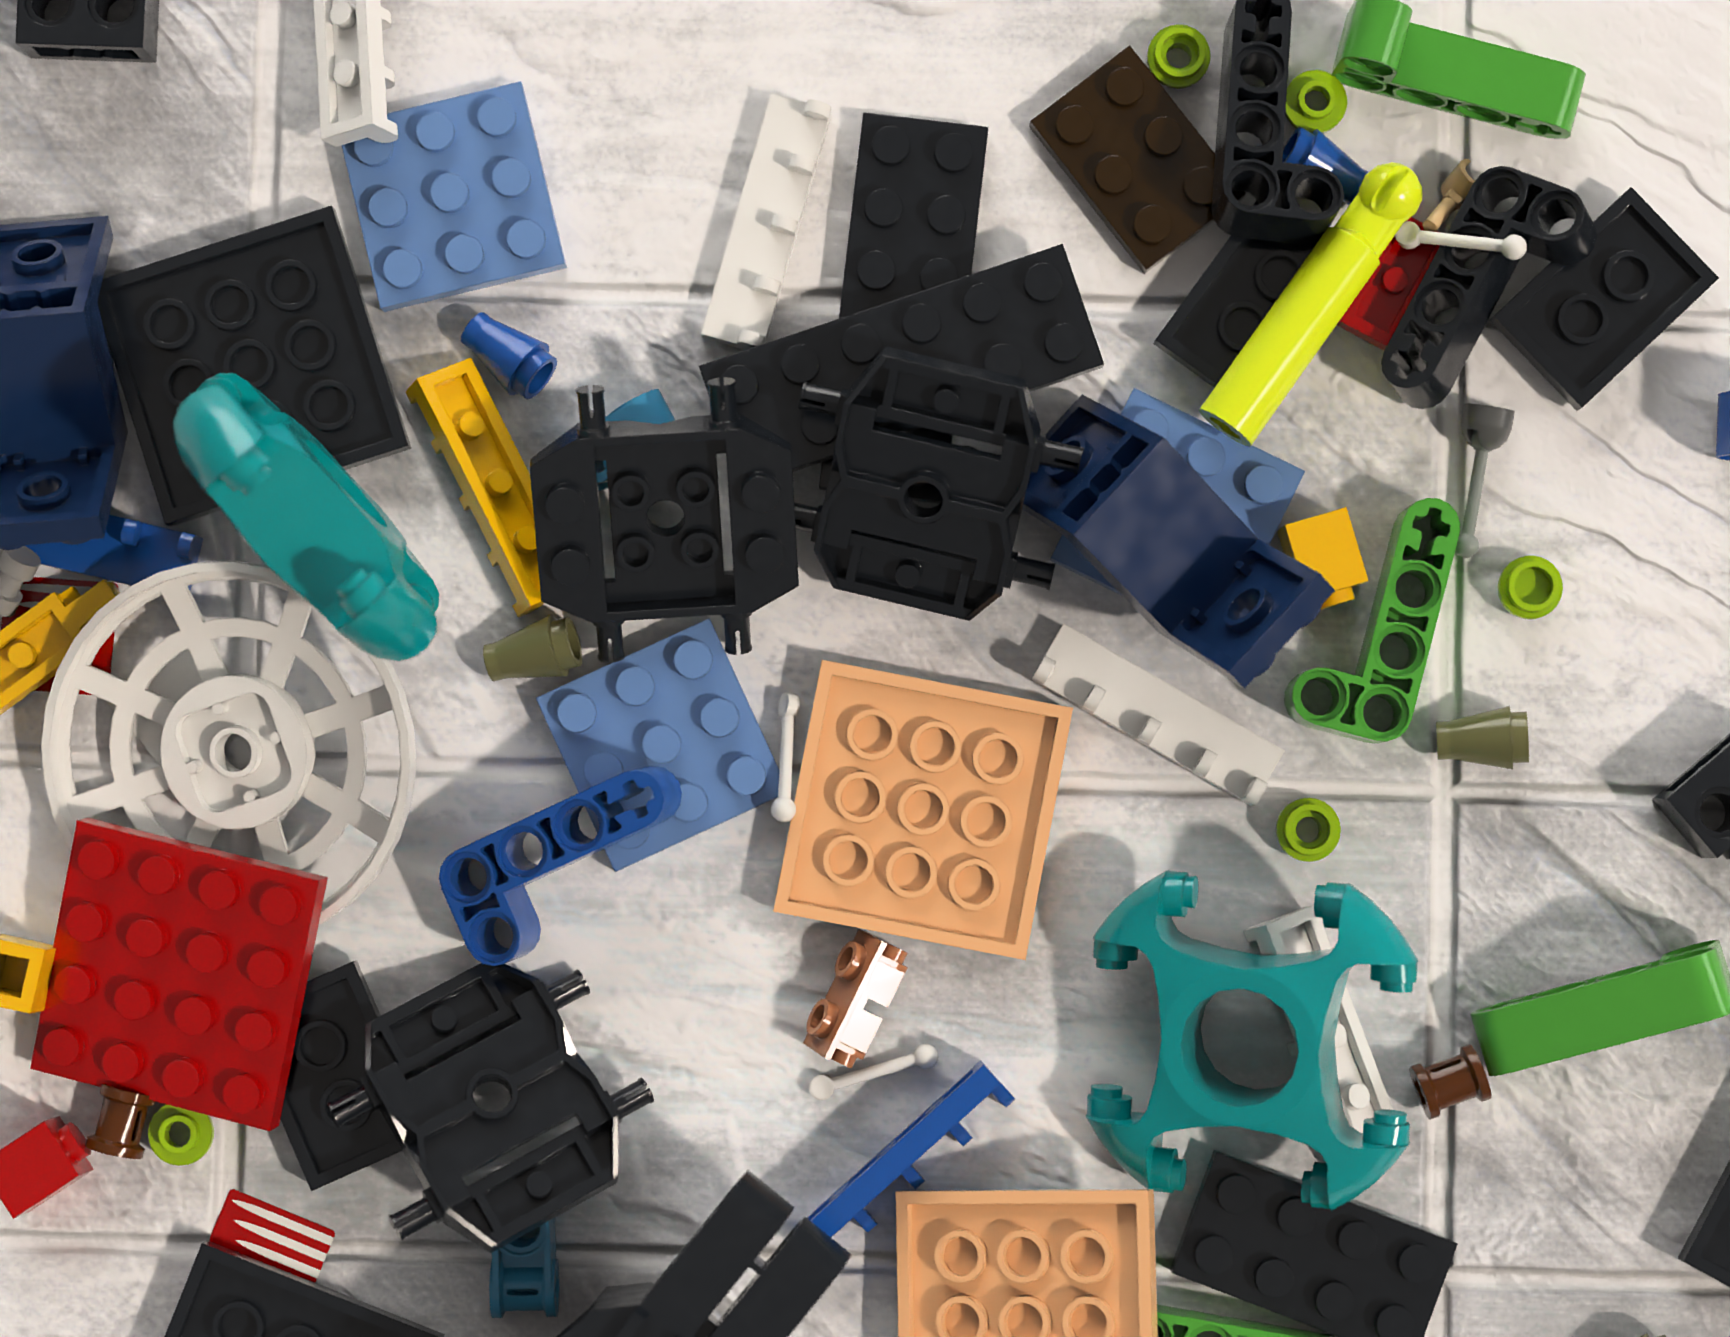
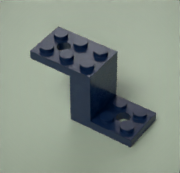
(57, 385)
(1173, 544)

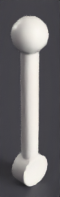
(1410, 236)
(783, 807)
(823, 1086)

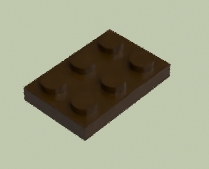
(1133, 158)

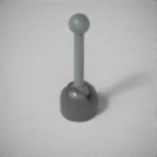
(1484, 430)

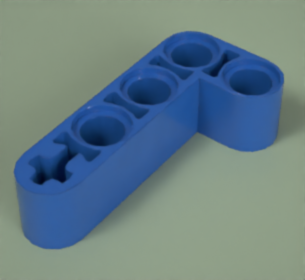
(562, 845)

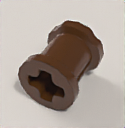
(1450, 1082)
(120, 1123)

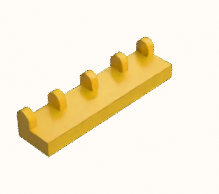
(486, 470)

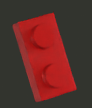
(1388, 292)

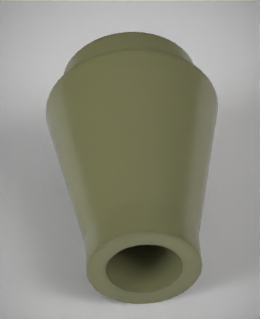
(537, 650)
(1485, 738)

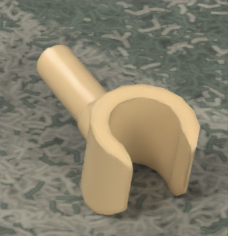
(1454, 192)

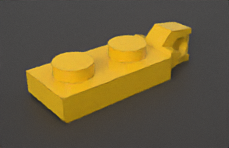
(41, 637)

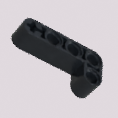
(1262, 113)
(1479, 288)

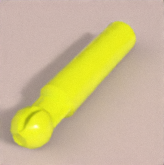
(1312, 304)

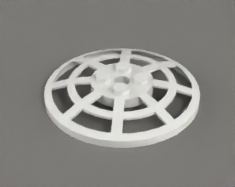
(211, 712)

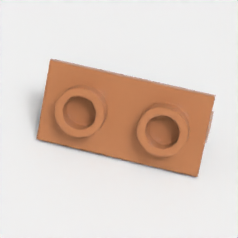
(839, 1024)

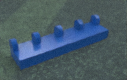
(126, 553)
(908, 1147)

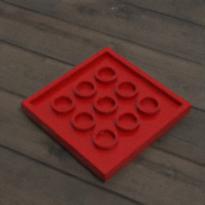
(179, 973)

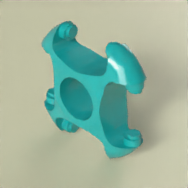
(307, 517)
(1310, 992)

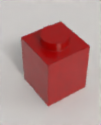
(41, 1165)

